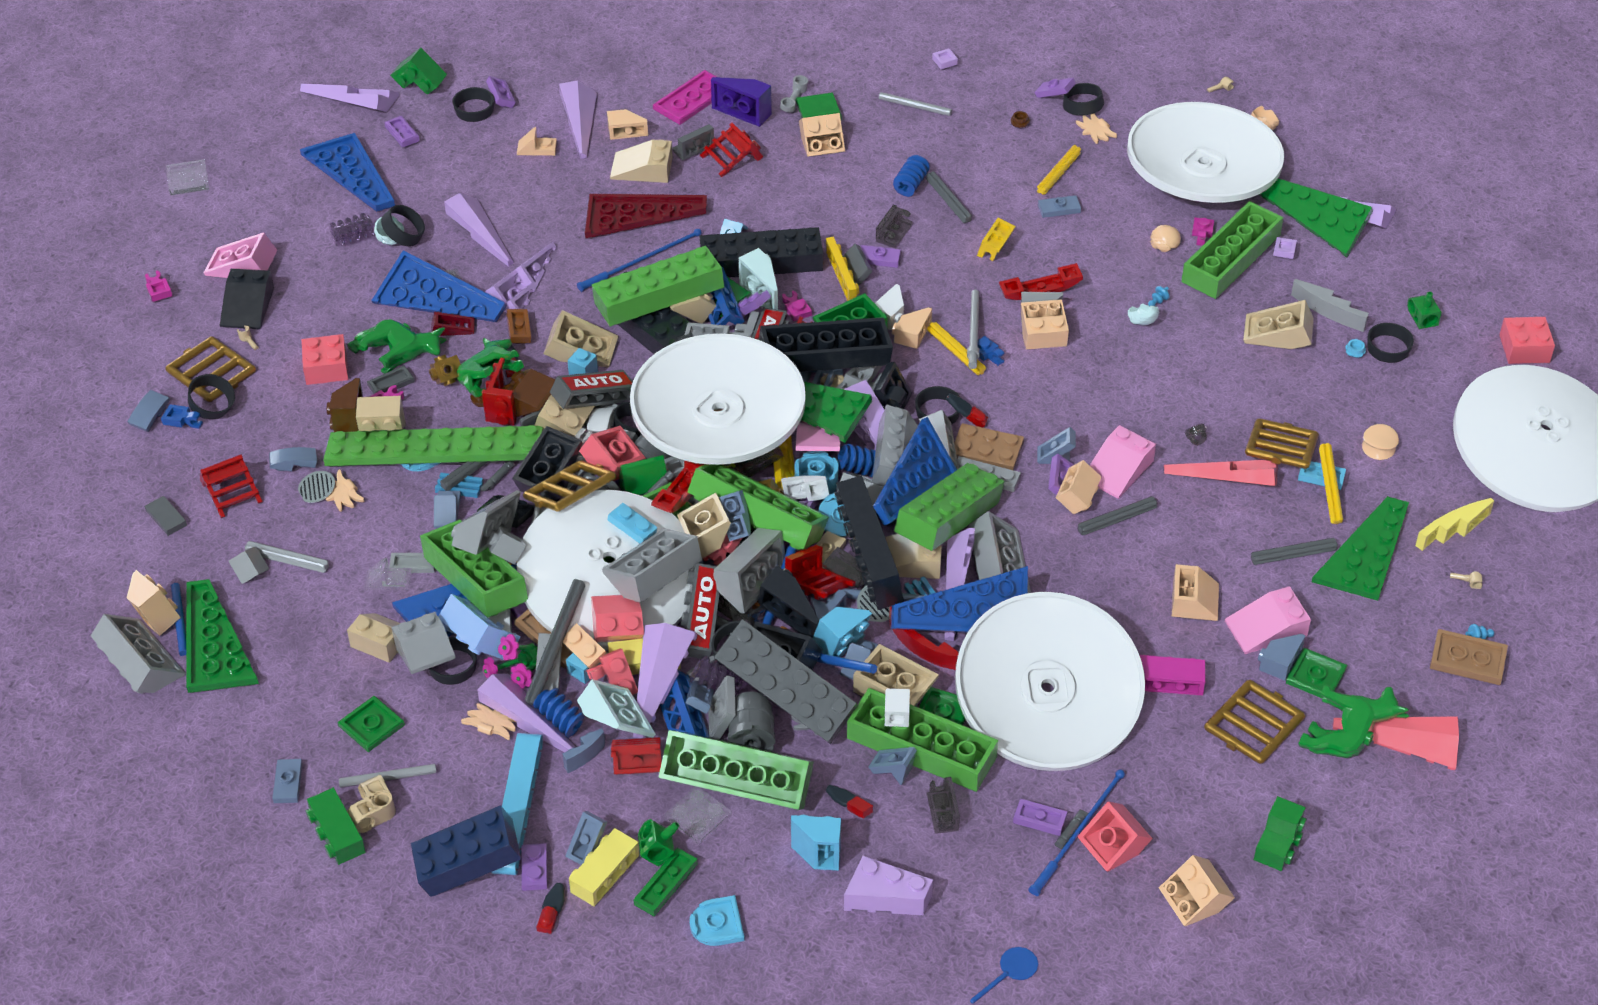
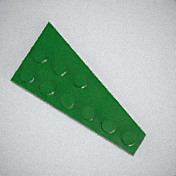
(1323, 214)
(834, 409)
(1366, 555)
(212, 647)

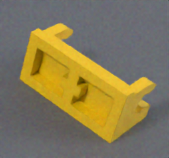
(995, 238)

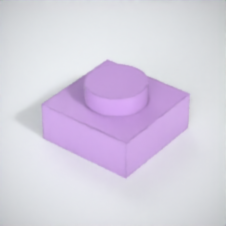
(944, 58)
(1285, 248)

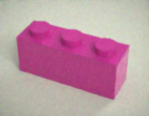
(1173, 674)

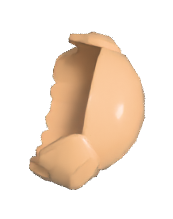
(1268, 117)
(1165, 238)

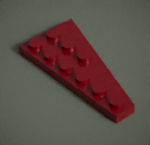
(629, 211)

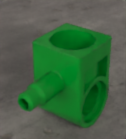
(1424, 310)
(656, 841)

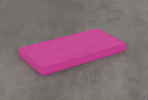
(687, 99)

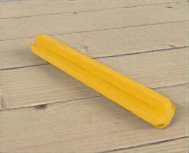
(1058, 170)
(954, 346)
(1331, 485)

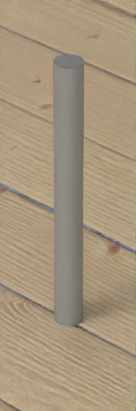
(915, 104)
(389, 775)

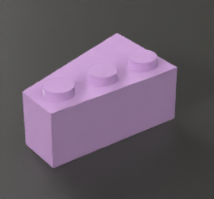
(868, 425)
(887, 888)

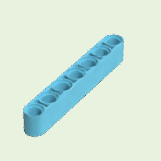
(519, 788)

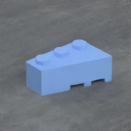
(473, 626)

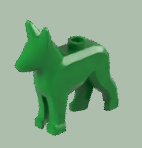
(402, 342)
(481, 365)
(1357, 722)

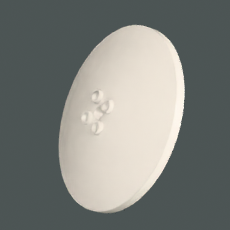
(1236, 149)
(691, 378)
(1510, 451)
(573, 547)
(1058, 643)

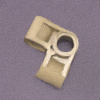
(375, 807)

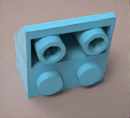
(840, 629)
(817, 840)

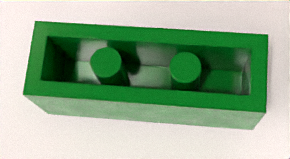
(334, 826)

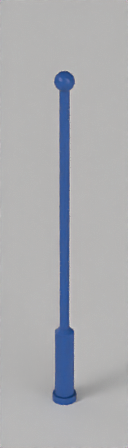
(605, 275)
(1046, 874)

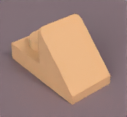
(536, 146)

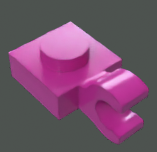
(1202, 228)

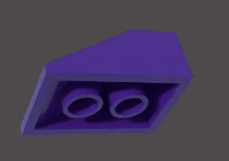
(742, 99)

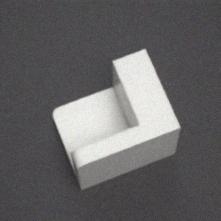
(897, 707)

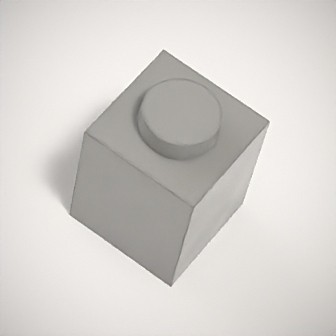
(506, 545)

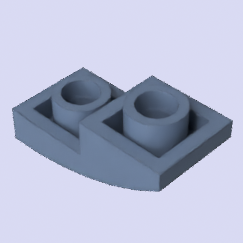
(147, 410)
(285, 458)
(737, 512)
(590, 746)

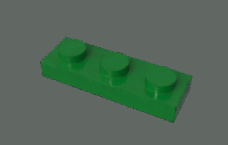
(665, 882)

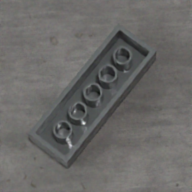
(786, 681)

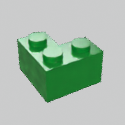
(419, 69)
(1281, 834)

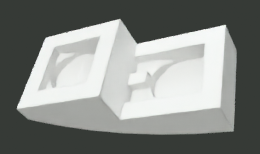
(601, 419)
(805, 487)

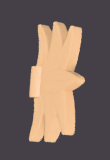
(1096, 128)
(343, 492)
(489, 721)

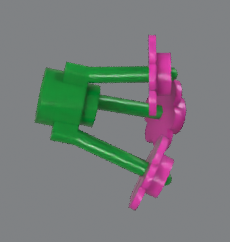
(526, 658)

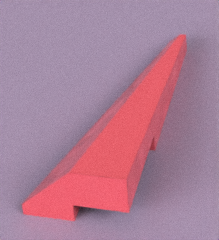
(1240, 471)
(1425, 737)

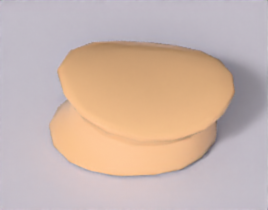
(1380, 441)

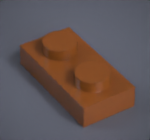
(518, 325)

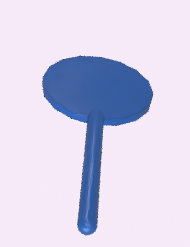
(1015, 963)

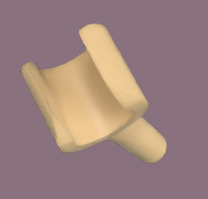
(1224, 83)
(246, 336)
(1474, 578)

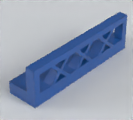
(726, 305)
(692, 719)

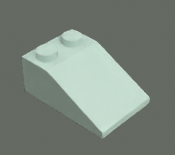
(758, 275)
(614, 707)

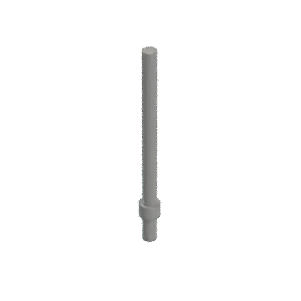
(973, 350)

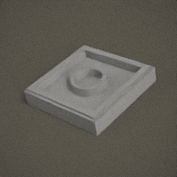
(722, 708)

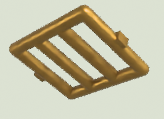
(222, 350)
(1276, 458)
(568, 475)
(1238, 699)

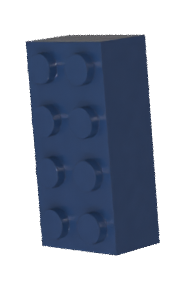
(465, 851)

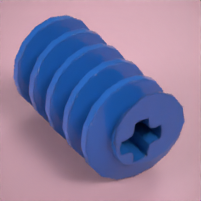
(911, 175)
(856, 458)
(559, 712)

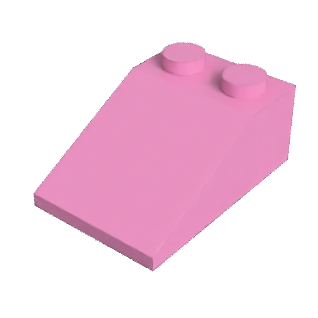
(249, 253)
(815, 439)
(1122, 460)
(1268, 619)

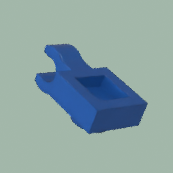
(990, 351)
(179, 415)

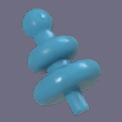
(1160, 295)
(1479, 631)

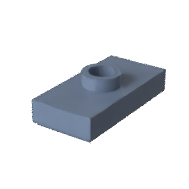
(1059, 206)
(700, 697)
(287, 781)

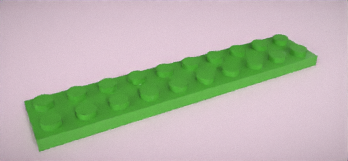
(430, 445)

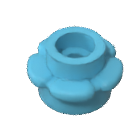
(1355, 348)

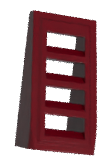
(442, 319)

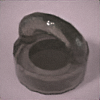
(1194, 431)

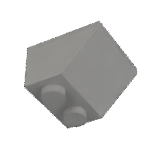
(422, 643)

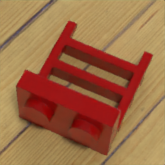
(740, 141)
(498, 402)
(225, 471)
(810, 575)
(636, 755)

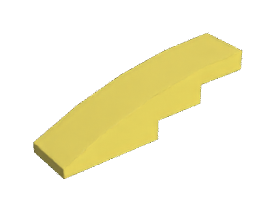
(1459, 520)

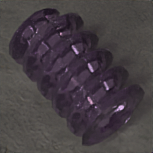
(351, 228)
(713, 674)

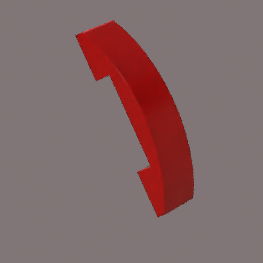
(1066, 278)
(677, 493)
(940, 655)

